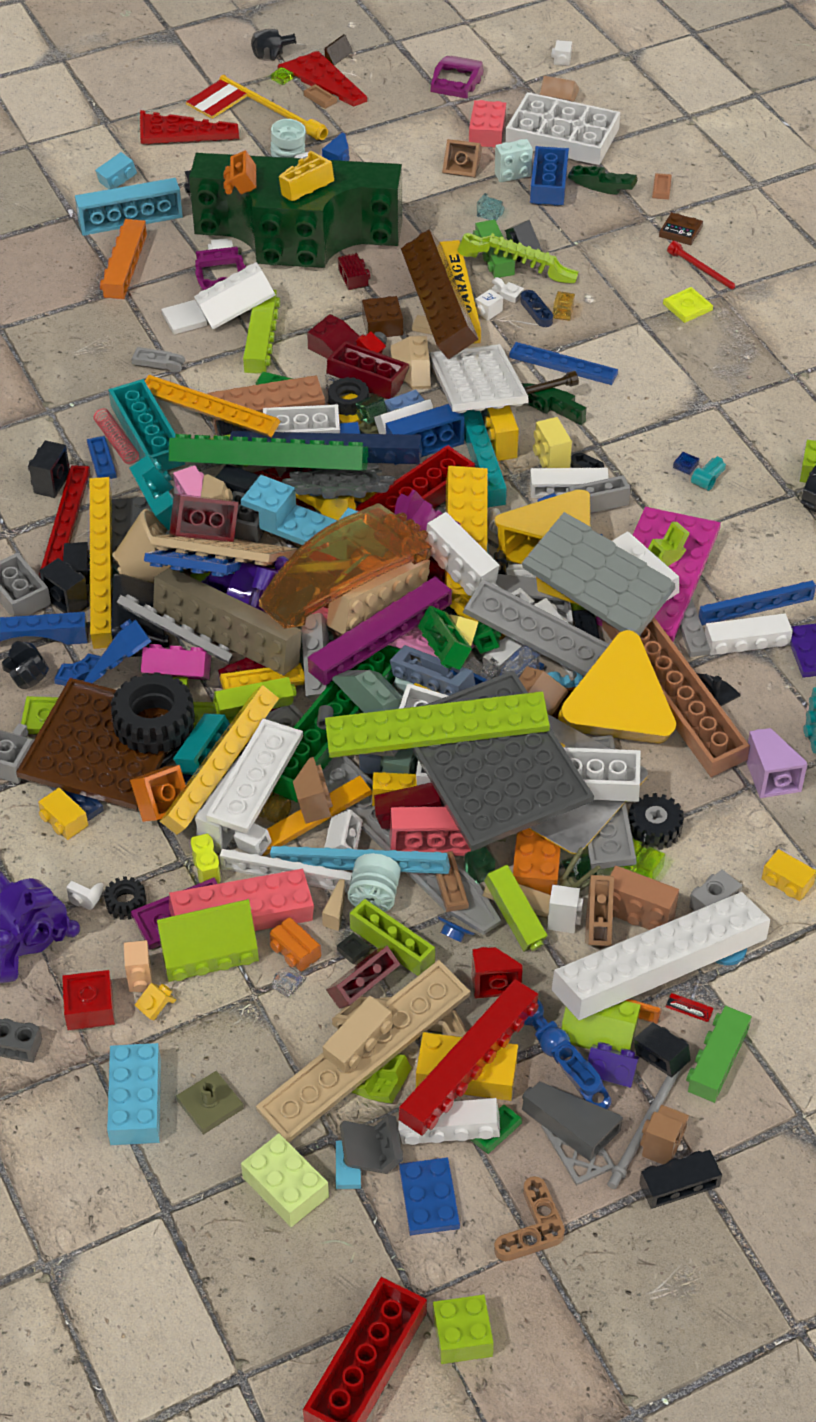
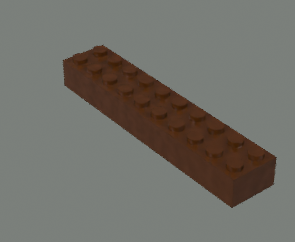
(439, 294)

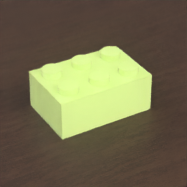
(285, 1180)

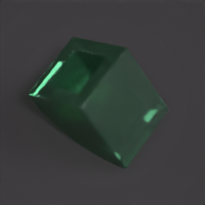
(580, 868)

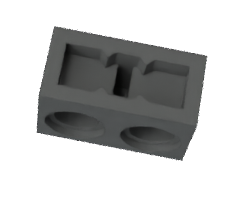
(13, 1044)

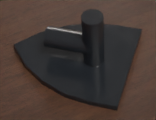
(719, 688)

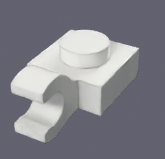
(508, 291)

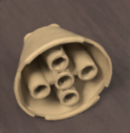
(136, 543)

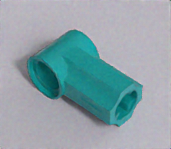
(706, 476)

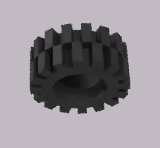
(121, 888)

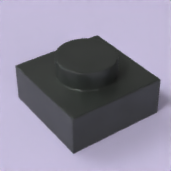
(353, 948)

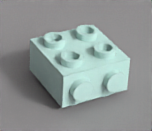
(513, 160)

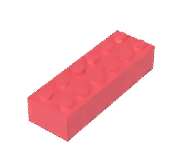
(270, 897)

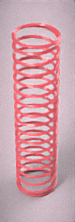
(123, 434)

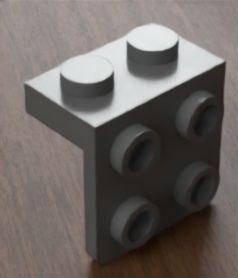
(372, 1147)

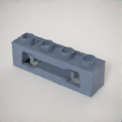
(430, 672)

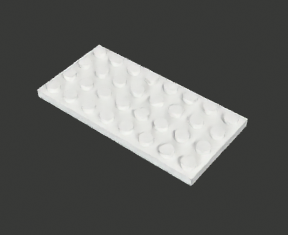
(478, 379)

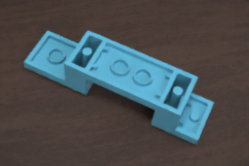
(280, 513)

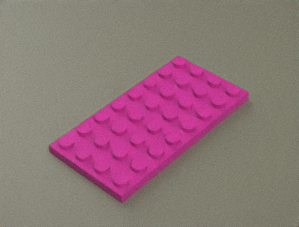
(702, 536)

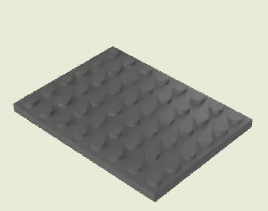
(502, 781)

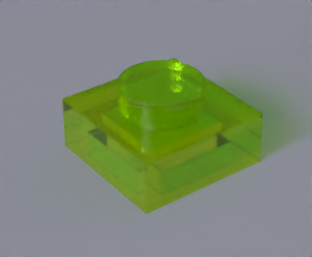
(282, 76)

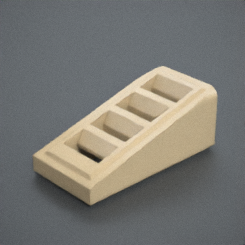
(334, 908)

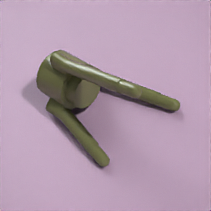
(572, 882)

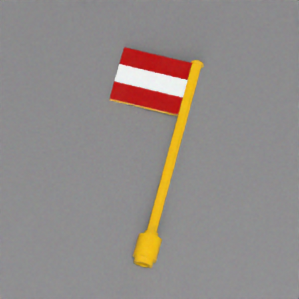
(227, 93)

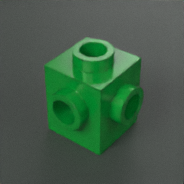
(486, 638)

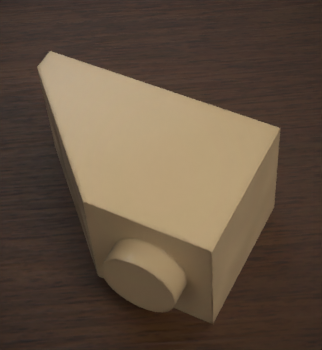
(215, 488)

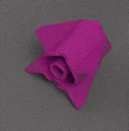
(417, 509)

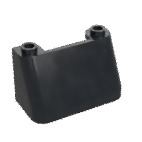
(144, 593)

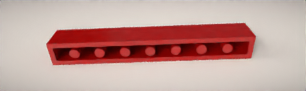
(468, 1058)

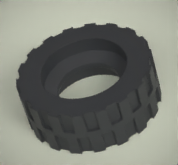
(345, 386)

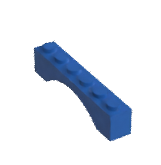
(63, 627)

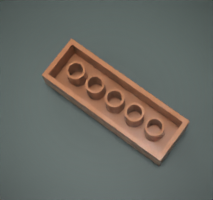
(286, 393)

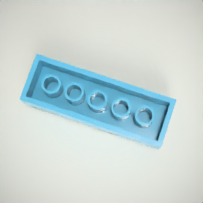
(146, 201)

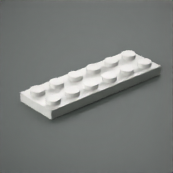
(254, 776)

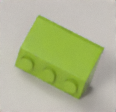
(611, 1026)

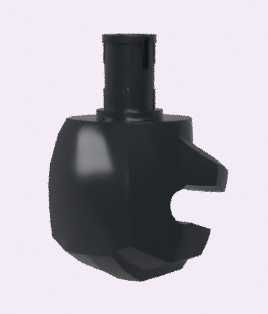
(271, 39)
(25, 665)

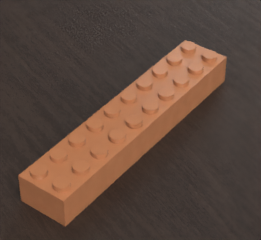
(695, 710)

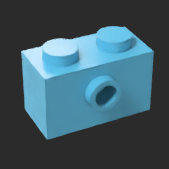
(116, 171)

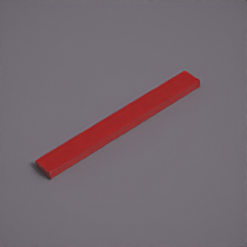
(66, 513)

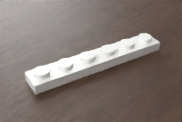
(259, 866)

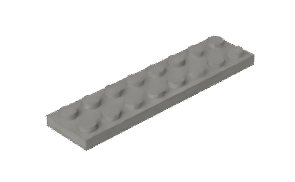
(534, 627)
(614, 841)

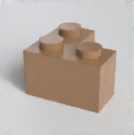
(663, 1134)

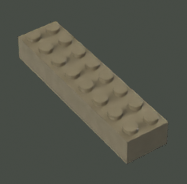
(227, 621)

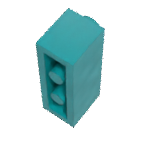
(200, 742)

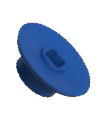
(453, 930)

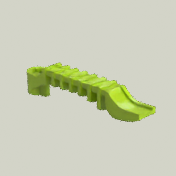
(472, 245)

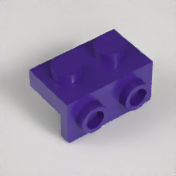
(614, 1065)

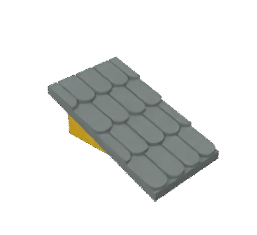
(597, 575)

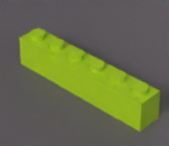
(261, 335)

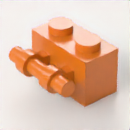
(240, 173)

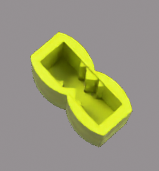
(205, 858)

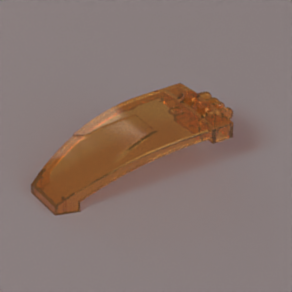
(342, 560)

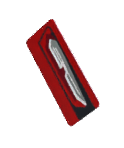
(689, 1007)

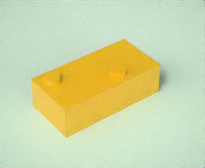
(496, 1078)

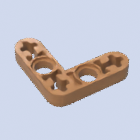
(542, 1225)

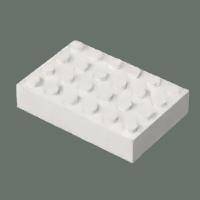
(564, 124)

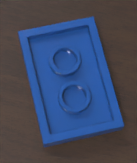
(429, 1196)

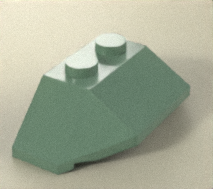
(368, 690)

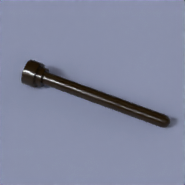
(570, 379)

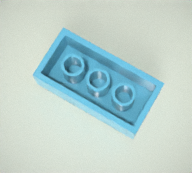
(134, 1094)

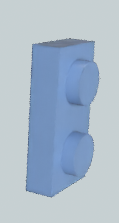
(403, 400)

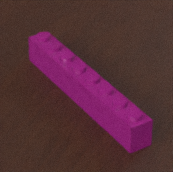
(378, 631)

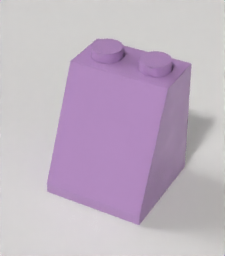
(774, 764)

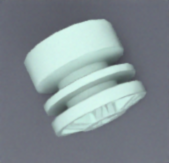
(287, 138)
(374, 879)

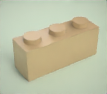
(358, 1034)

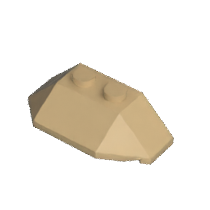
(415, 353)

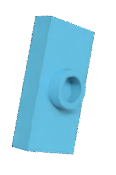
(346, 1176)

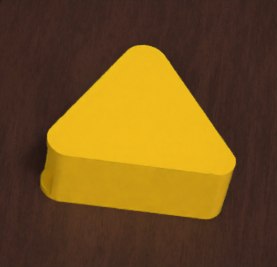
(525, 526)
(620, 696)

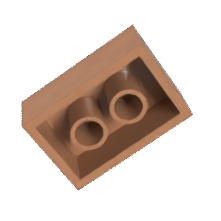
(642, 899)

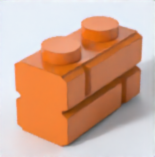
(294, 944)

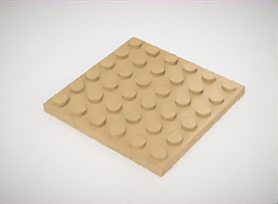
(240, 549)

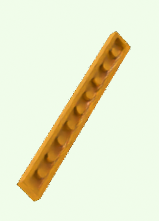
(212, 406)

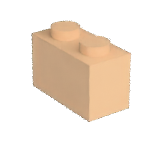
(137, 965)

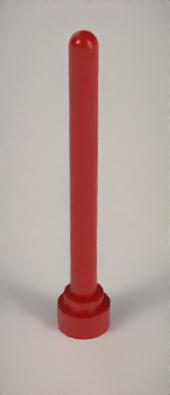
(676, 249)

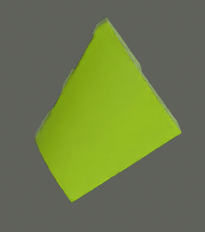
(386, 1082)

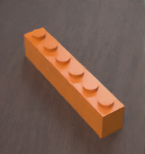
(123, 259)

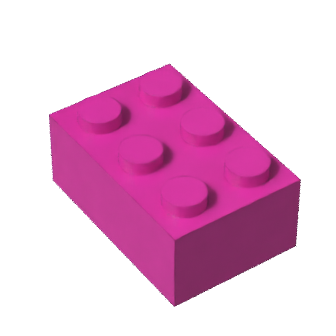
(176, 661)

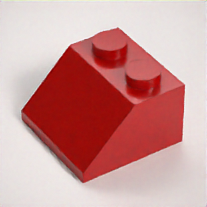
(493, 972)

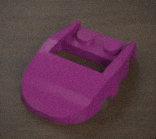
(453, 88)
(216, 257)

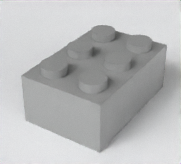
(21, 587)

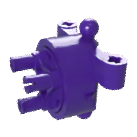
(249, 581)
(29, 922)

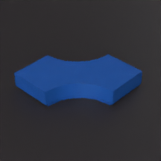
(76, 670)

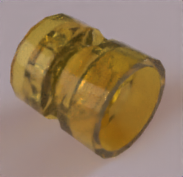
(276, 808)

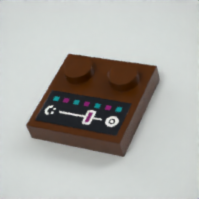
(681, 228)

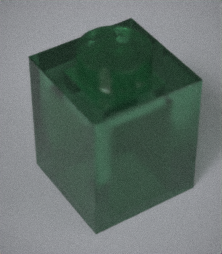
(370, 407)
(479, 864)

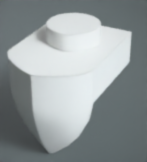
(83, 896)

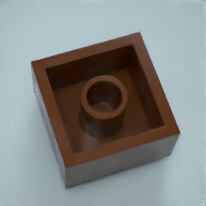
(383, 316)

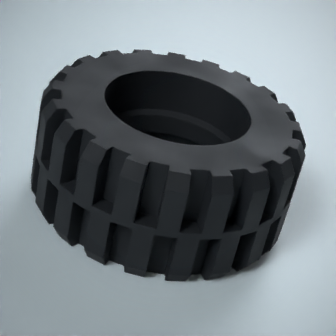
(152, 733)

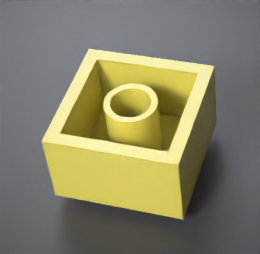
(552, 444)

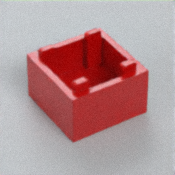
(88, 1000)

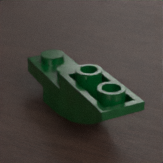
(597, 180)
(558, 402)

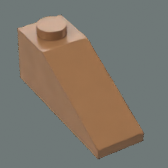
(599, 911)

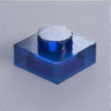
(686, 463)

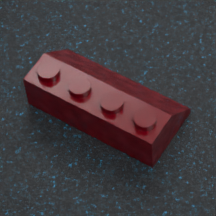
(379, 372)

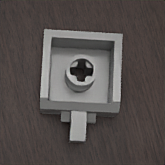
(12, 751)

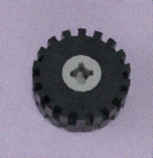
(663, 829)

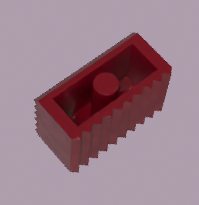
(353, 271)

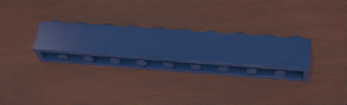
(381, 447)

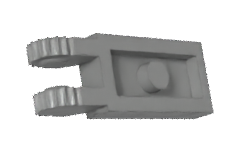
(158, 359)

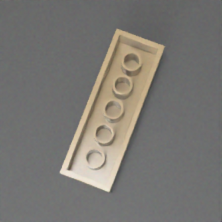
(375, 596)

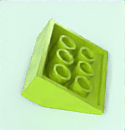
(208, 940)

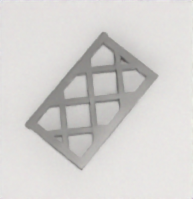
(570, 1162)

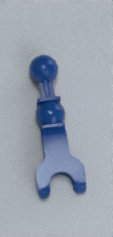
(557, 1044)

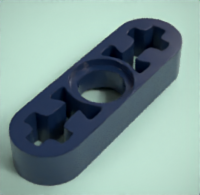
(531, 300)

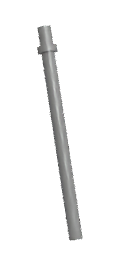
(619, 1171)

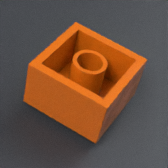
(157, 791)

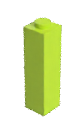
(230, 701)
(516, 908)

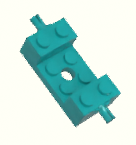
(155, 487)

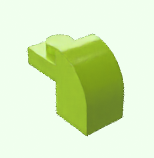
(671, 546)

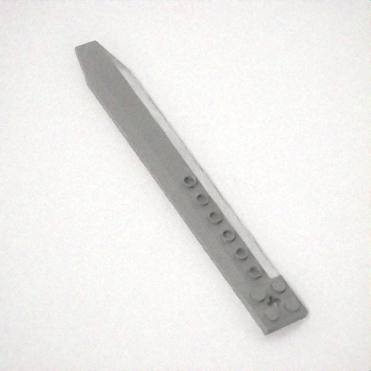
(341, 770)

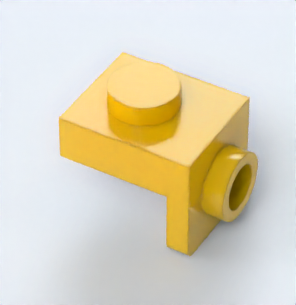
(154, 1000)

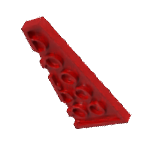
(318, 70)
(182, 129)

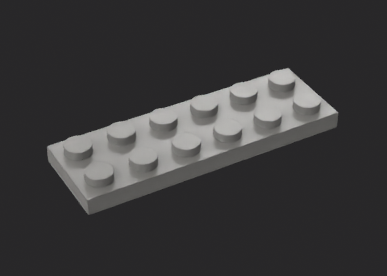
(168, 624)

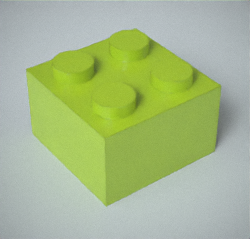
(462, 1329)

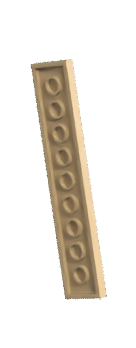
(324, 1085)

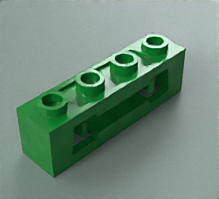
(438, 634)

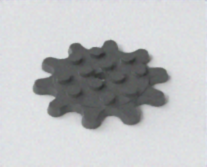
(337, 482)

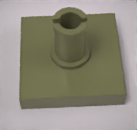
(209, 1102)

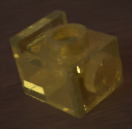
(563, 305)

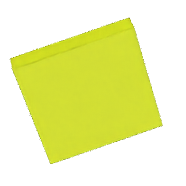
(687, 304)

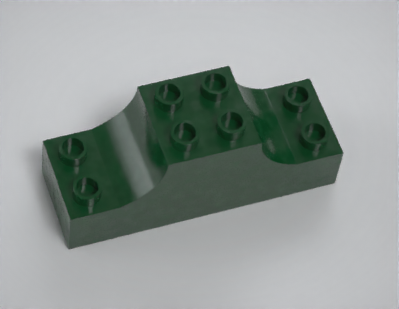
(352, 210)

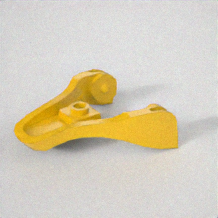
(333, 507)

